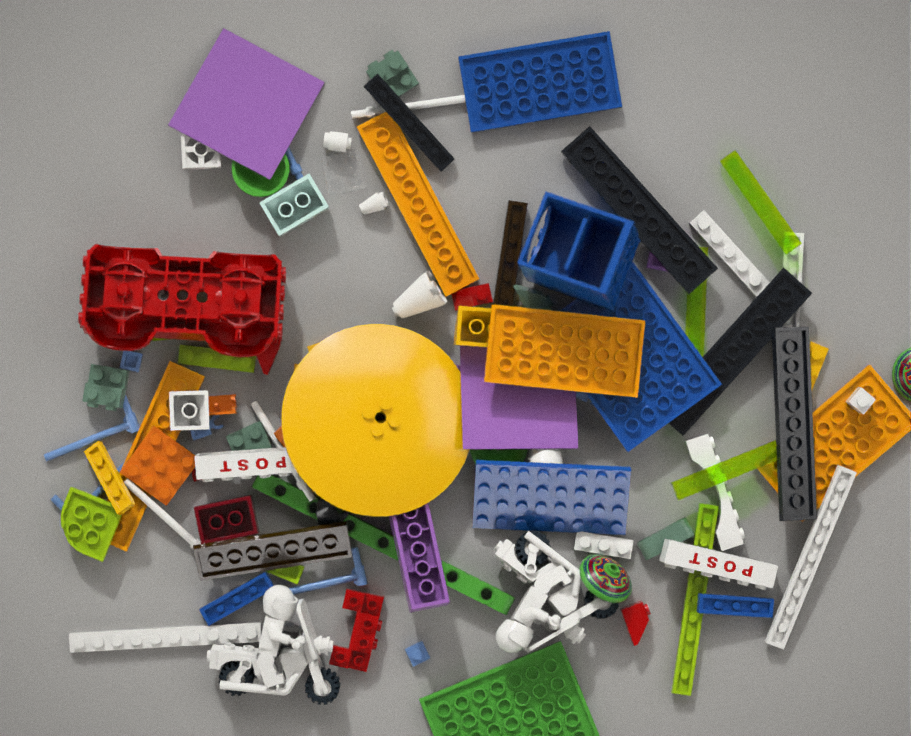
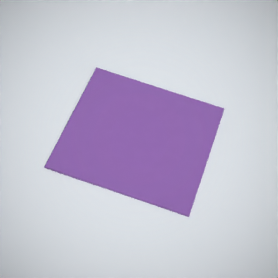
(246, 104)
(512, 414)

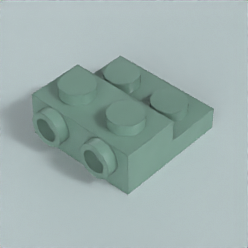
(394, 72)
(106, 387)
(249, 438)

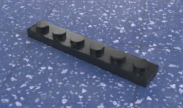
(409, 122)

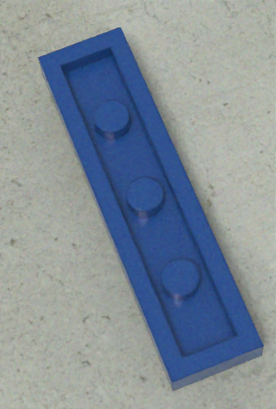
(236, 598)
(735, 605)

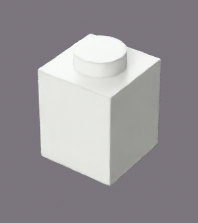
(860, 400)

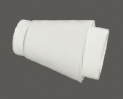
(375, 203)

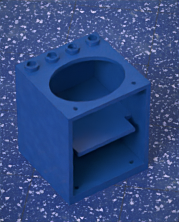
(580, 251)

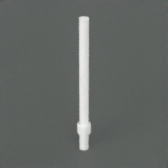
(370, 112)
(270, 430)
(161, 513)

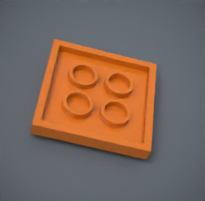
(159, 465)

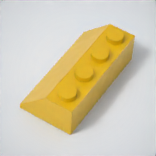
(472, 326)

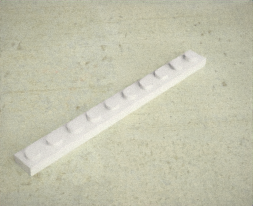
(810, 557)
(165, 637)

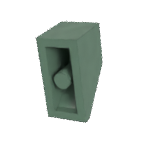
(533, 298)

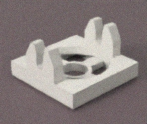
(187, 163)

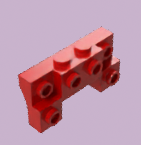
(363, 635)

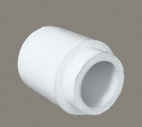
(337, 141)

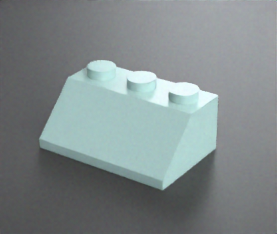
(294, 205)

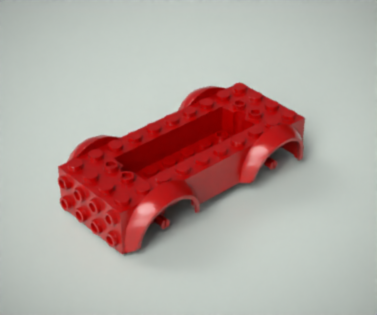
(126, 314)

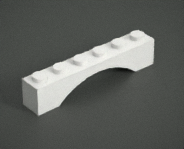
(727, 530)

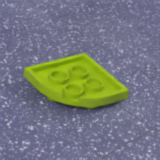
(89, 523)

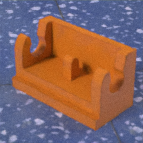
(222, 404)

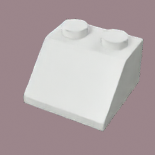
(189, 410)

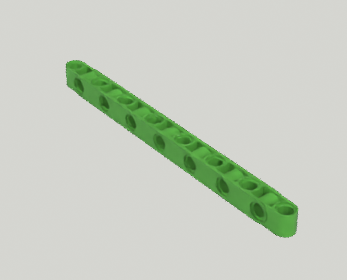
(370, 535)

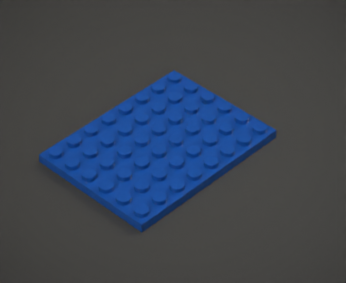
(671, 367)

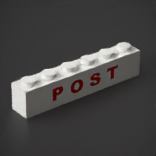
(243, 464)
(718, 563)

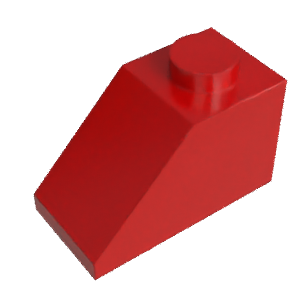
(472, 296)
(268, 357)
(636, 619)

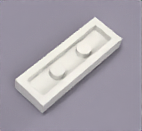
(603, 544)

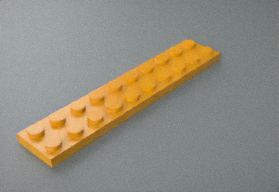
(418, 203)
(158, 414)

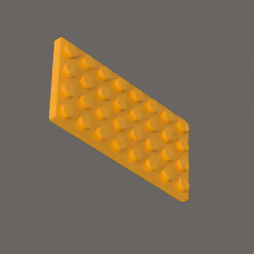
(564, 351)
(849, 437)

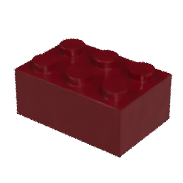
(226, 519)

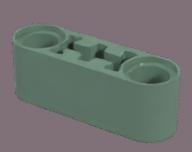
(653, 544)

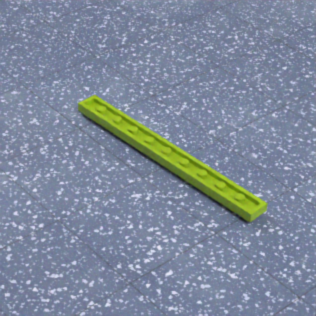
(692, 620)

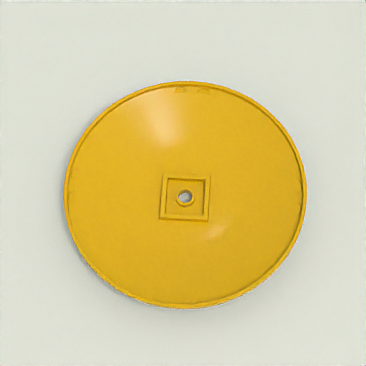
(334, 430)

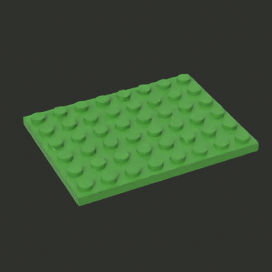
(514, 699)

